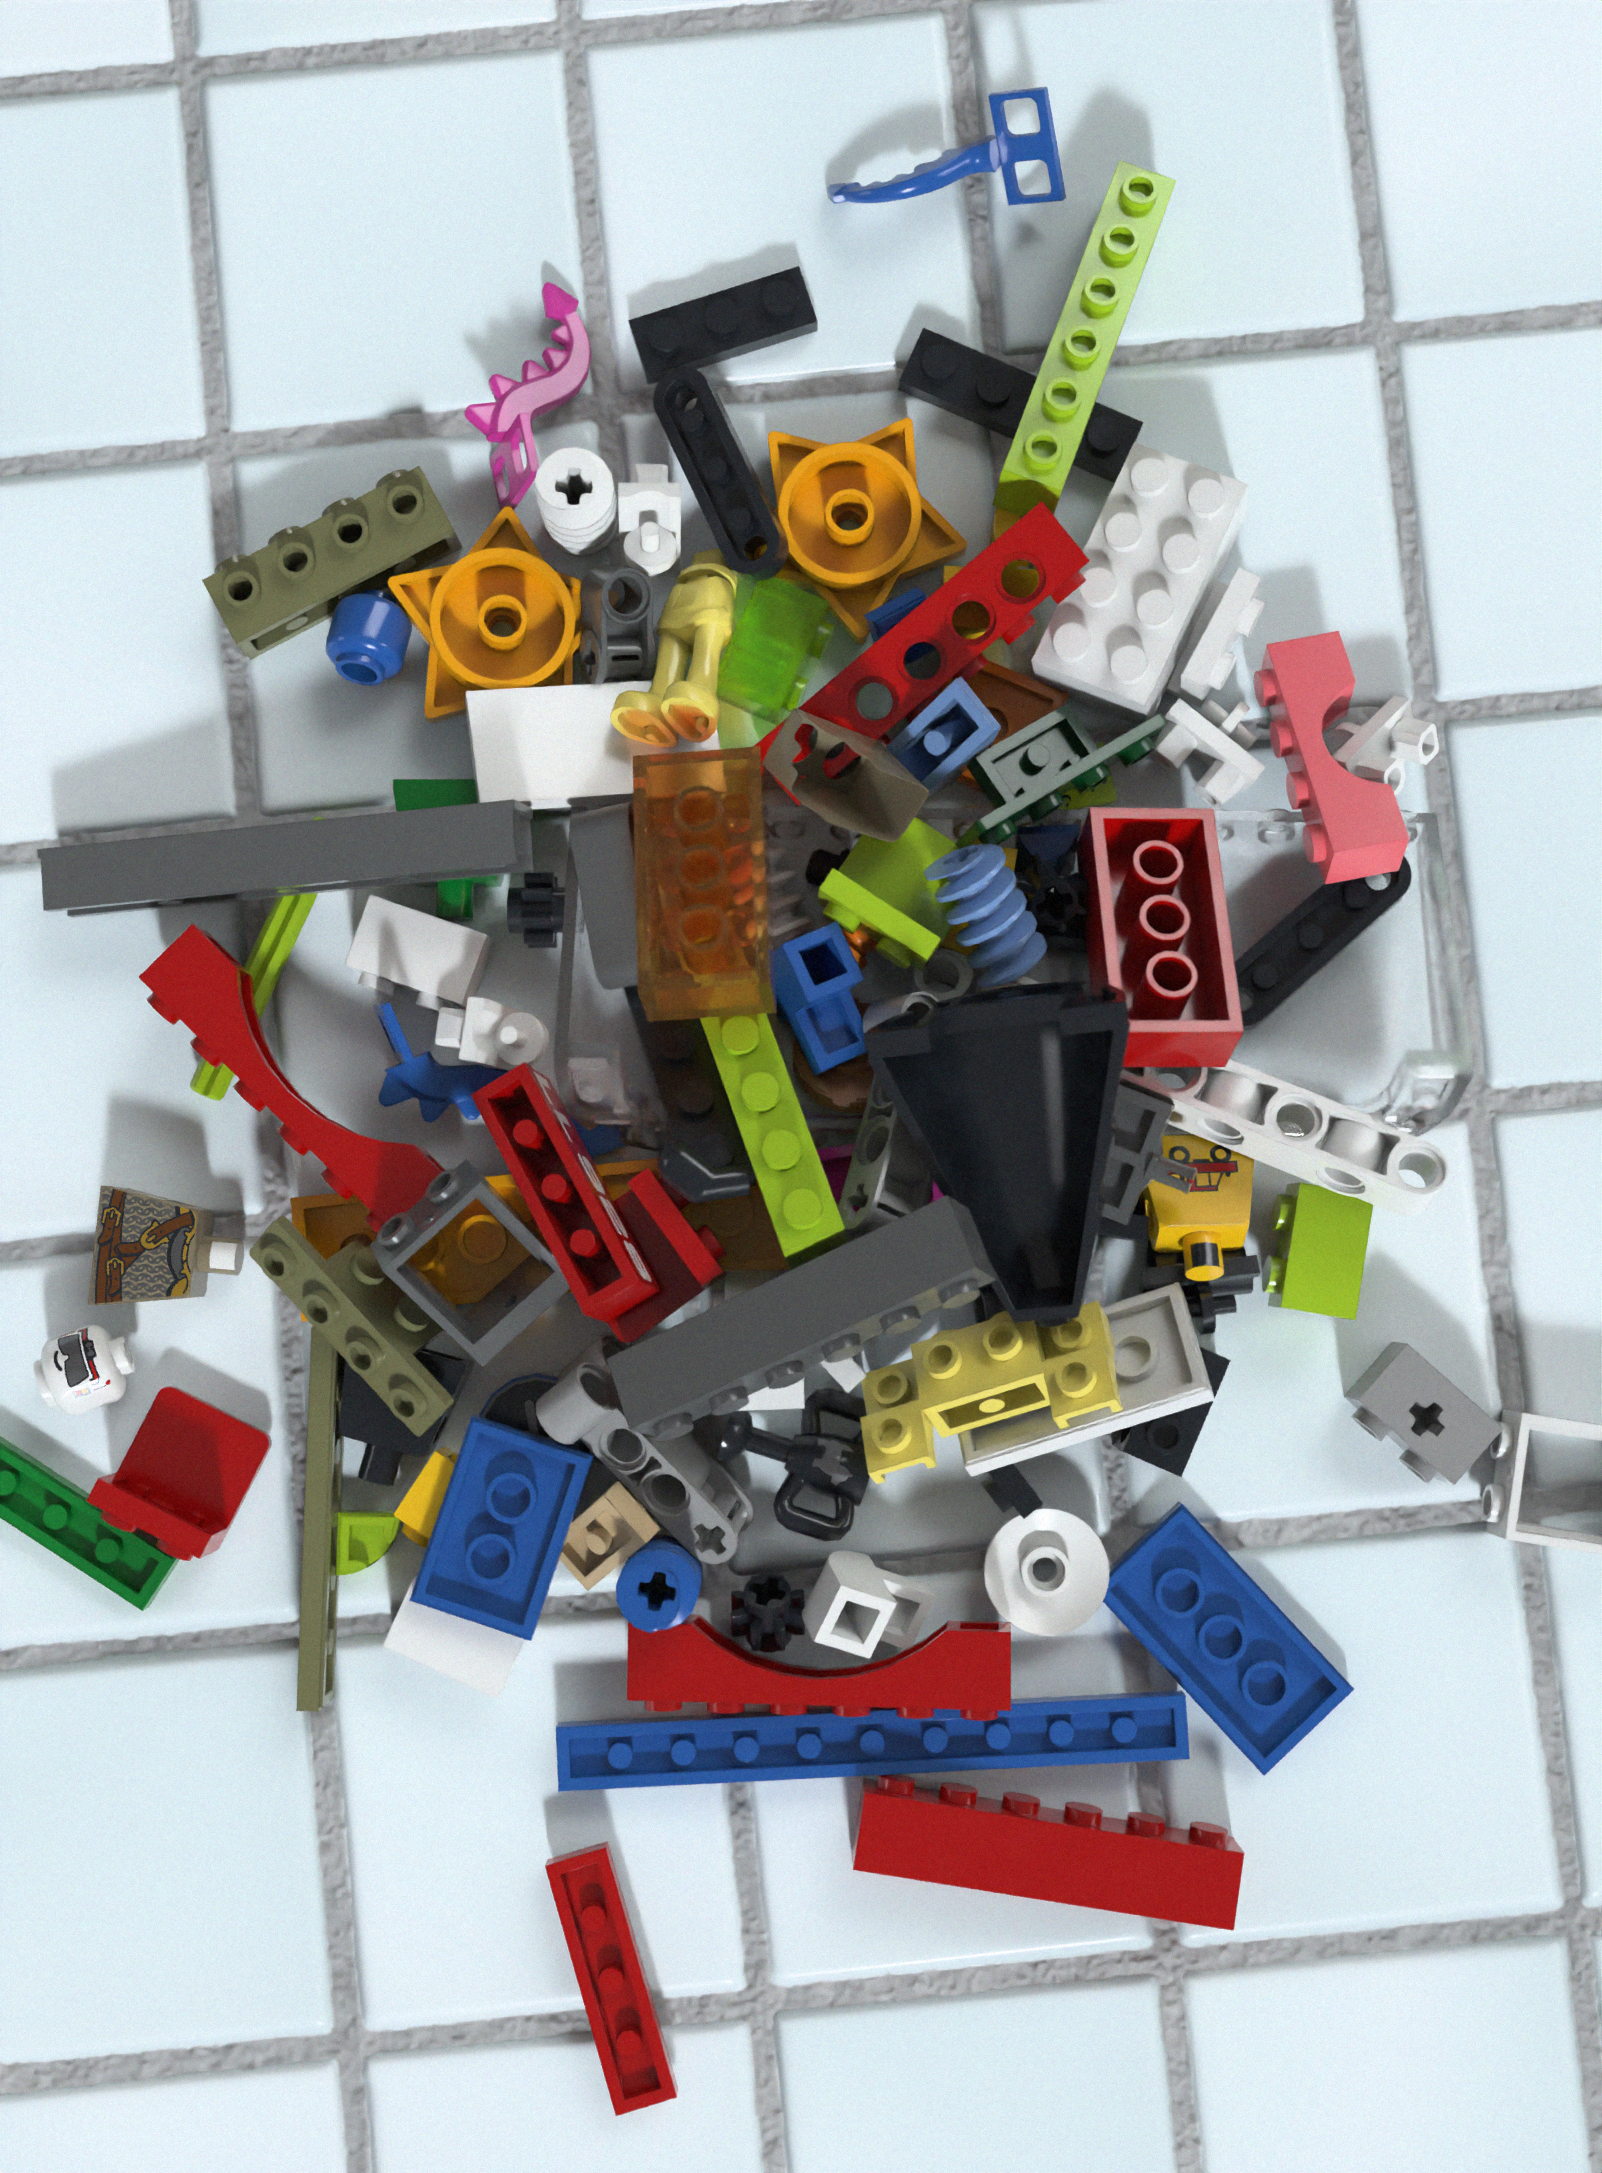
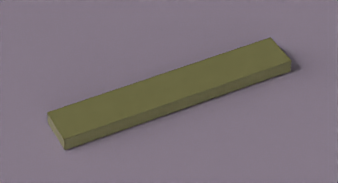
(321, 1511)

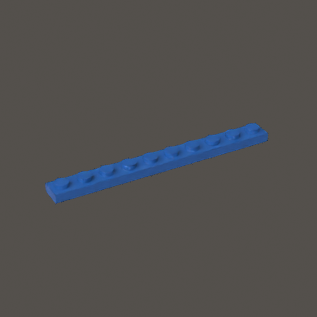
(830, 1746)

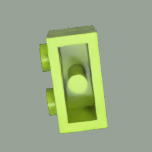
(1317, 1251)

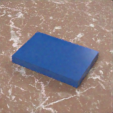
(501, 1527)

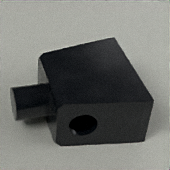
(371, 1421)

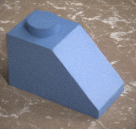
(945, 737)

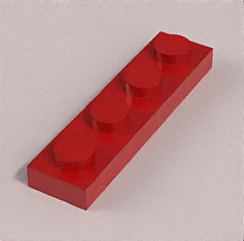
(611, 1978)

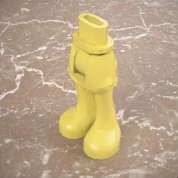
(693, 622)

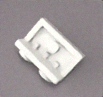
(1207, 656)

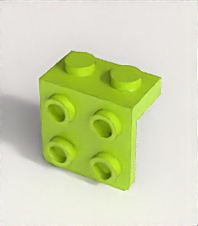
(888, 895)

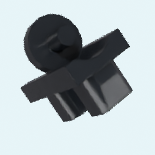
(1203, 1298)

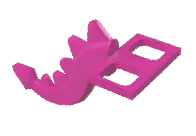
(539, 392)

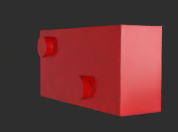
(1161, 932)

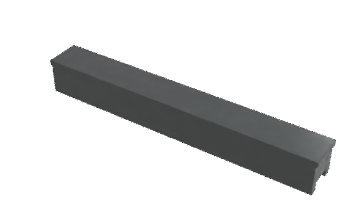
(289, 859)

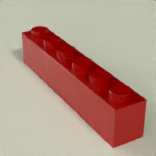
(1047, 1851)

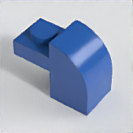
(815, 997)

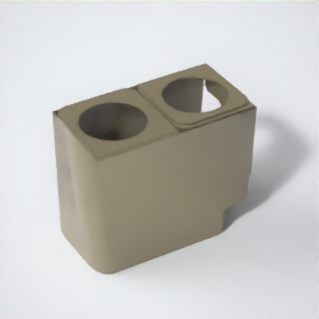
(875, 788)

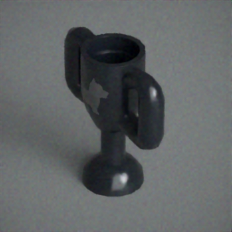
(813, 1459)

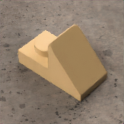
(606, 1535)

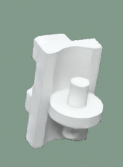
(650, 520)
(1217, 741)
(1384, 743)
(492, 1034)

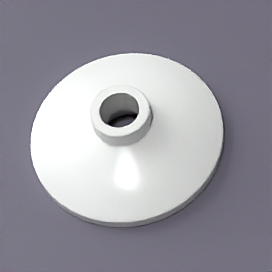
(1066, 1597)

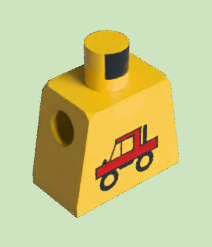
(1212, 1214)

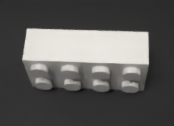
(1144, 586)

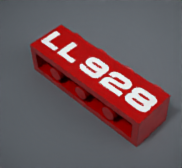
(565, 1193)

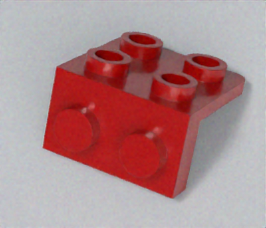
(677, 1254)
(183, 1475)

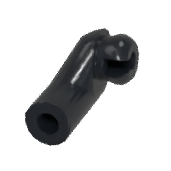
(696, 1178)

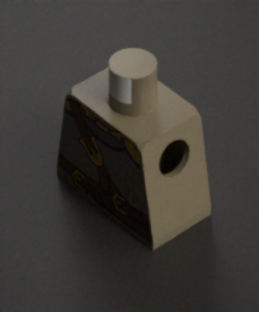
(155, 1249)

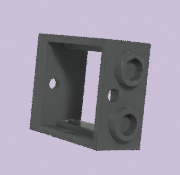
(510, 1304)

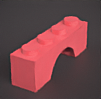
(1349, 821)

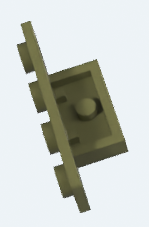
(361, 1316)

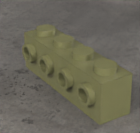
(341, 554)

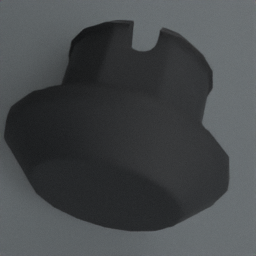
(821, 864)

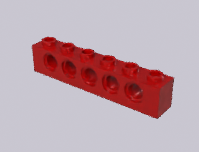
(1032, 539)

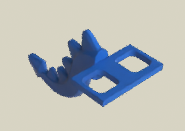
(976, 157)
(426, 1079)

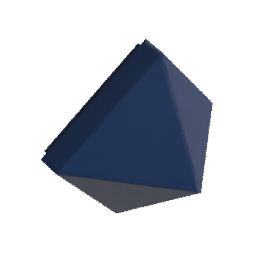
(1047, 842)

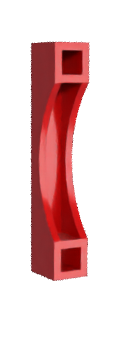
(216, 1001)
(953, 1668)

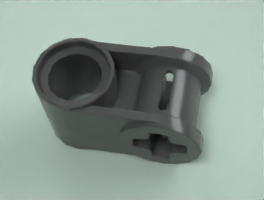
(617, 631)

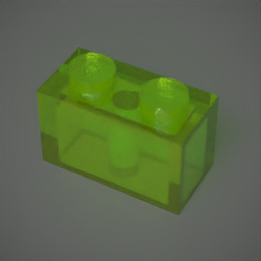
(772, 648)

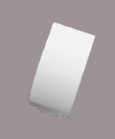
(864, 1604)

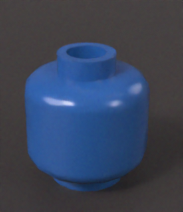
(368, 637)

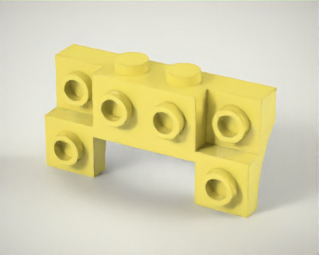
(982, 1378)

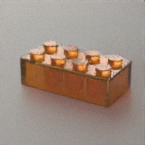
(703, 884)

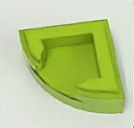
(364, 1538)

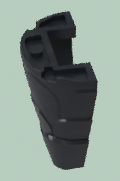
(1016, 1124)

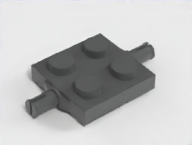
(1137, 1154)

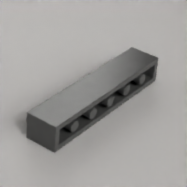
(802, 1319)

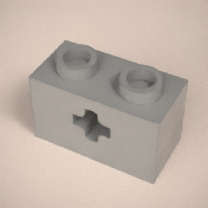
(1455, 1427)

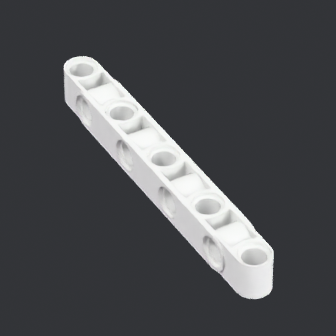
(1241, 1112)

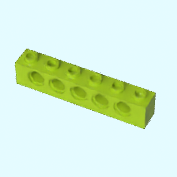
(1084, 340)

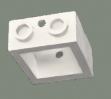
(1502, 1497)

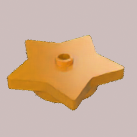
(864, 483)
(494, 583)

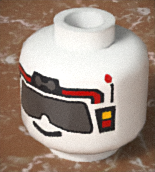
(83, 1370)

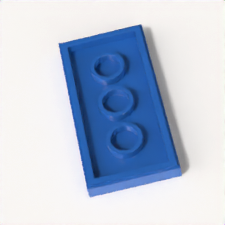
(1223, 1638)

